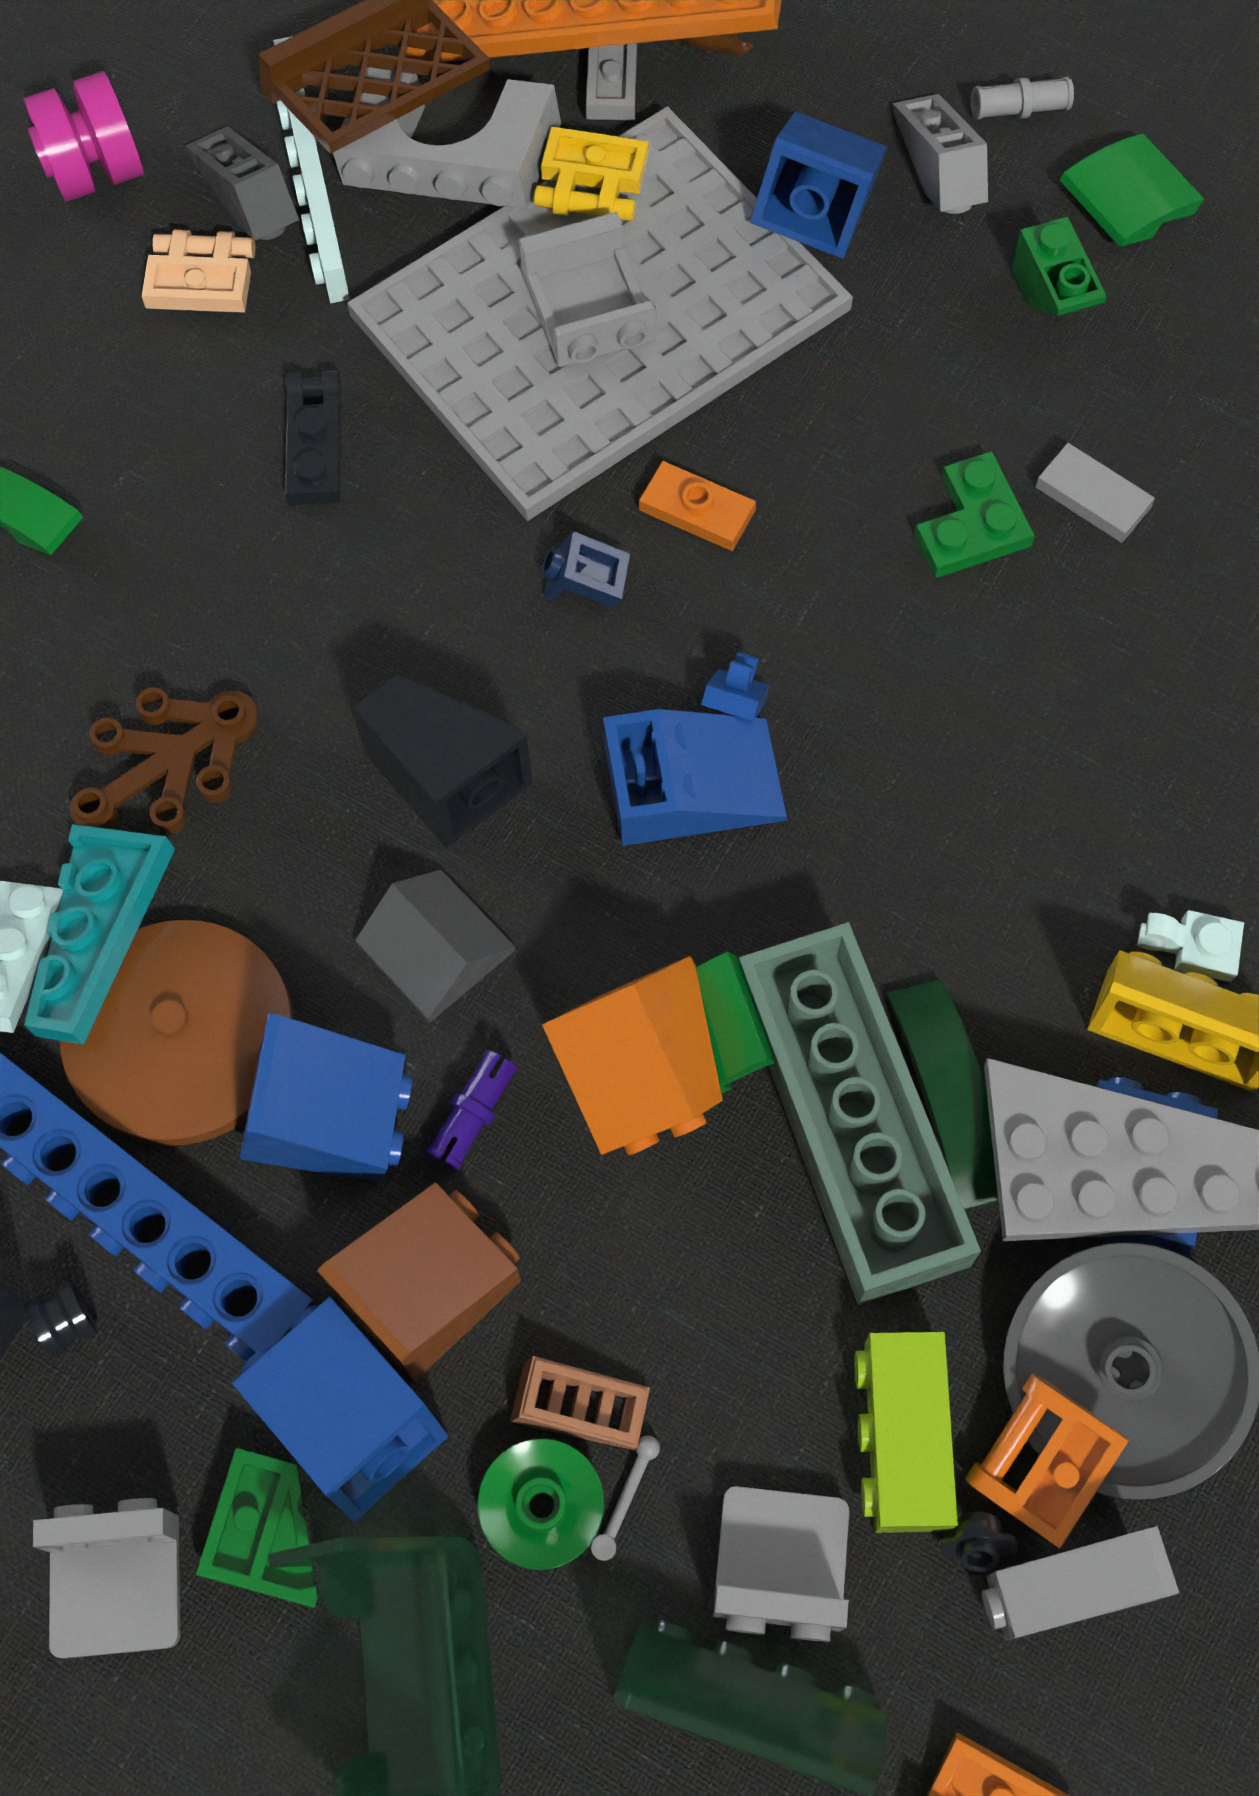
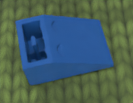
(690, 774)

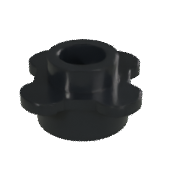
(979, 1542)

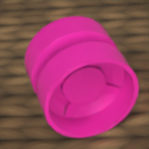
(74, 140)

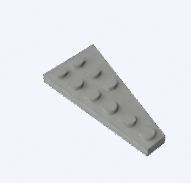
(1112, 1163)

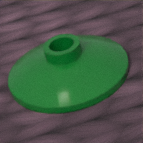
(535, 1470)

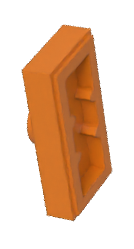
(697, 505)

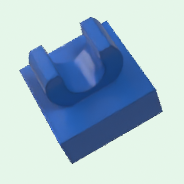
(736, 690)

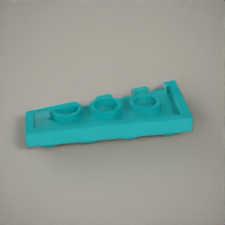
(98, 915)

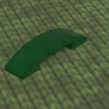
(950, 1086)

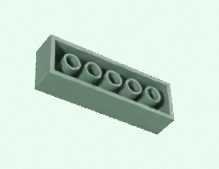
(857, 1116)

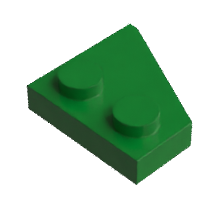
(256, 1517)

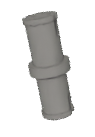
(1022, 98)

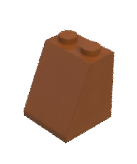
(423, 1277)

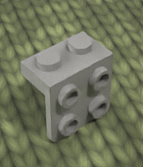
(782, 1562)
(112, 1578)

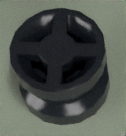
(61, 1318)

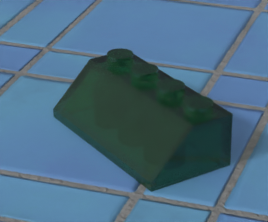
(754, 1709)

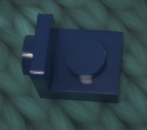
(586, 569)

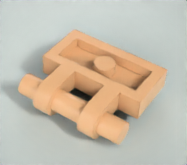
(198, 283)

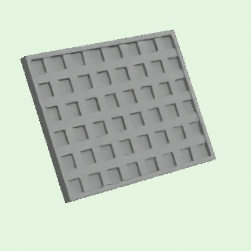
(481, 360)

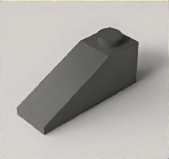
(245, 183)

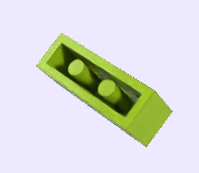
(907, 1433)

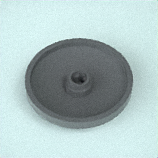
(1149, 1352)

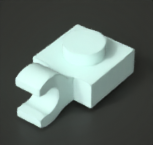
(1201, 942)

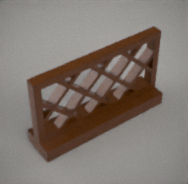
(351, 40)

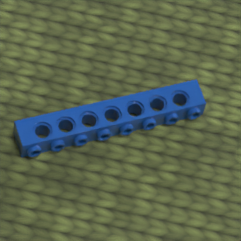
(140, 1200)

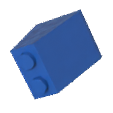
(817, 184)
(325, 1102)
(339, 1408)

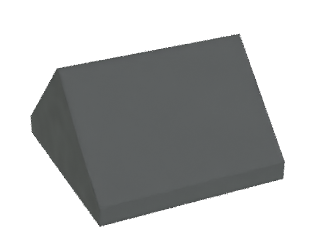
(432, 941)

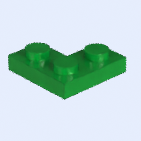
(985, 522)

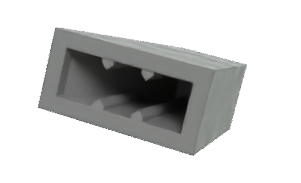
(1079, 1584)

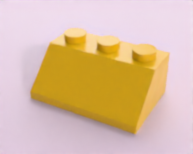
(1180, 1018)

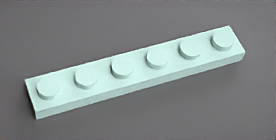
(311, 190)

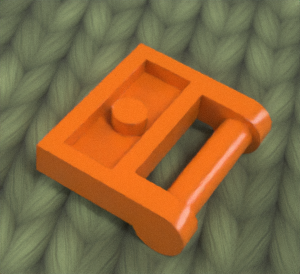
(1065, 1471)

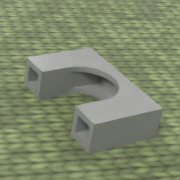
(491, 167)

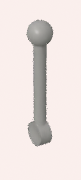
(604, 1546)

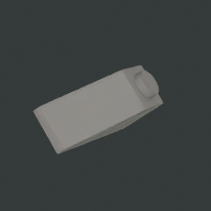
(944, 152)

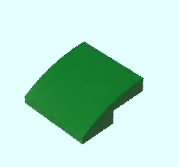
(1131, 189)
(732, 1020)

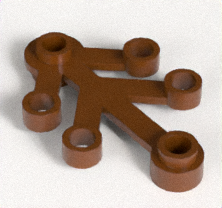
(170, 756)

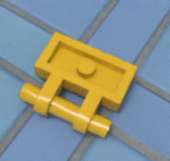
(591, 161)

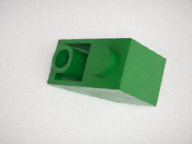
(1055, 269)

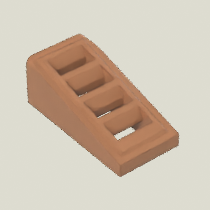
(551, 1420)

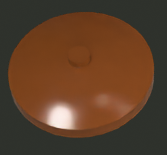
(178, 1034)

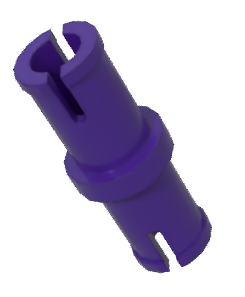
(472, 1109)

